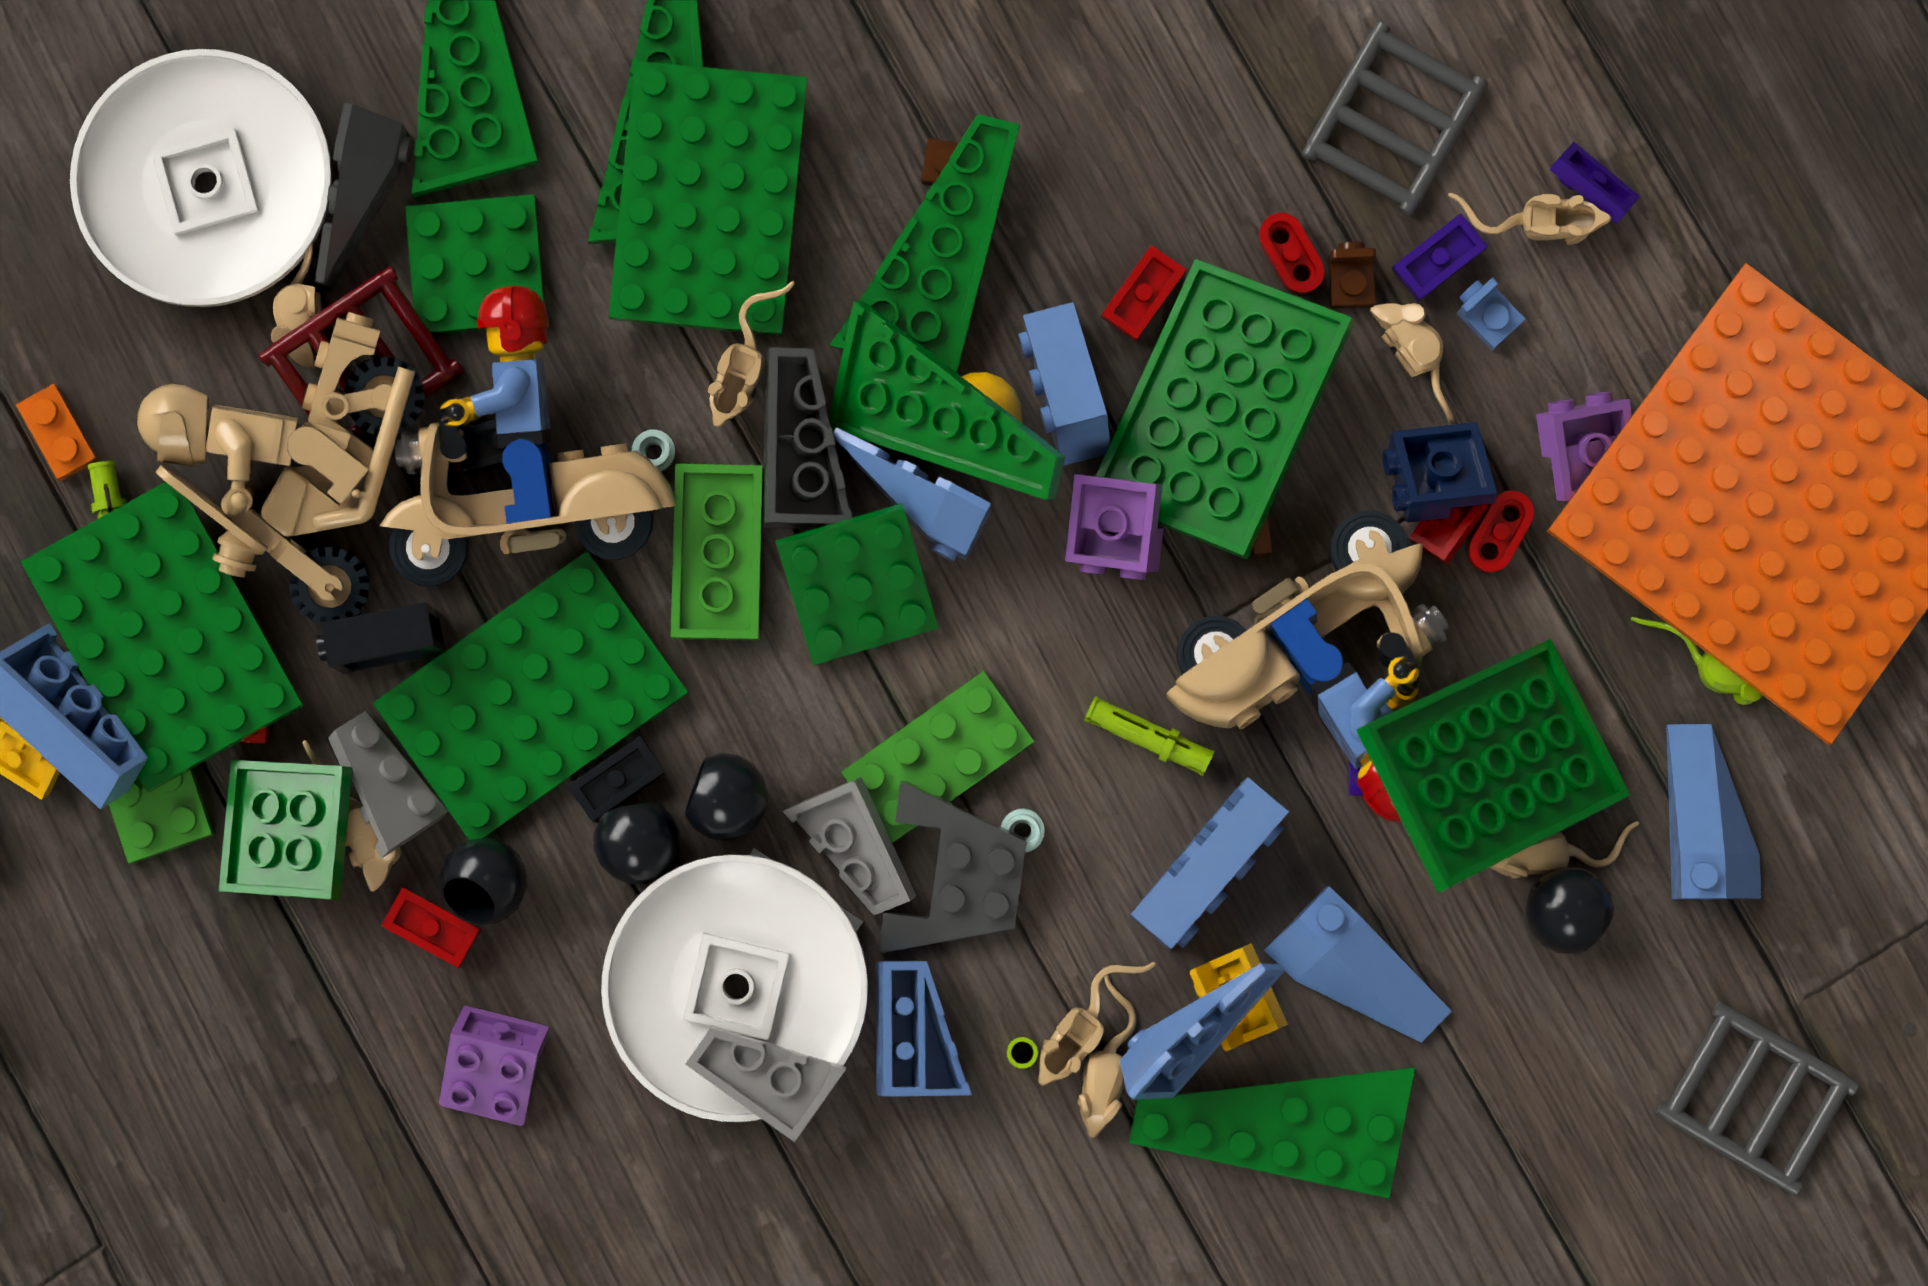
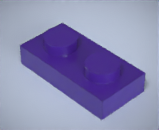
(1594, 182)
(1439, 257)

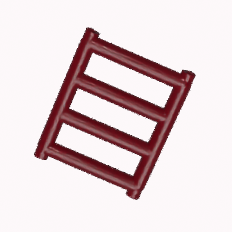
(313, 332)

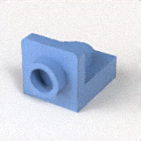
(1489, 313)

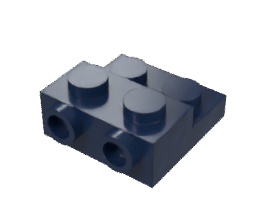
(1438, 470)

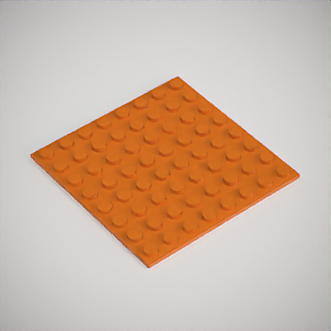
(1770, 504)

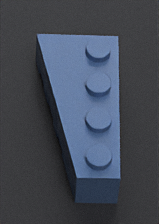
(65, 718)
(1209, 863)

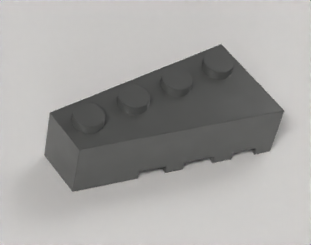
(800, 458)

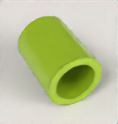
(1033, 1058)

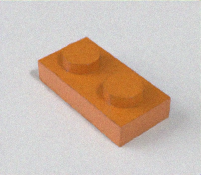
(57, 432)

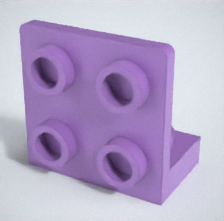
(492, 1065)

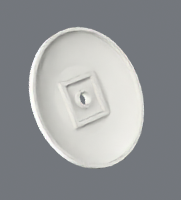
(151, 142)
(721, 920)

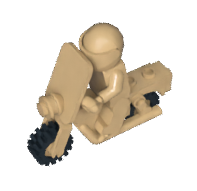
(329, 492)

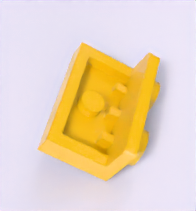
(1262, 1018)

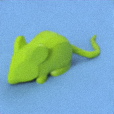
(1711, 672)

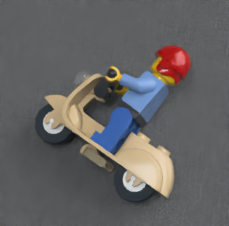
(603, 494)
(1239, 671)

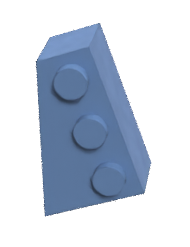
(1067, 383)
(912, 1035)

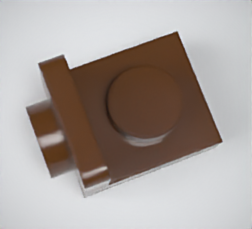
(1352, 276)

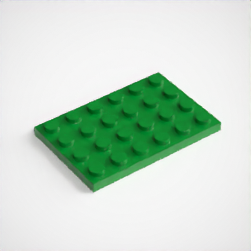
(707, 197)
(1226, 404)
(163, 632)
(530, 698)
(1493, 764)

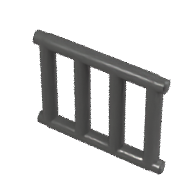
(1428, 161)
(1802, 1064)

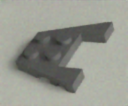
(974, 875)

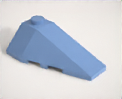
(939, 511)
(1709, 832)
(1347, 961)
(1176, 1047)

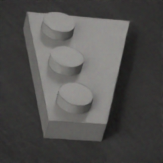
(388, 787)
(855, 839)
(766, 1078)

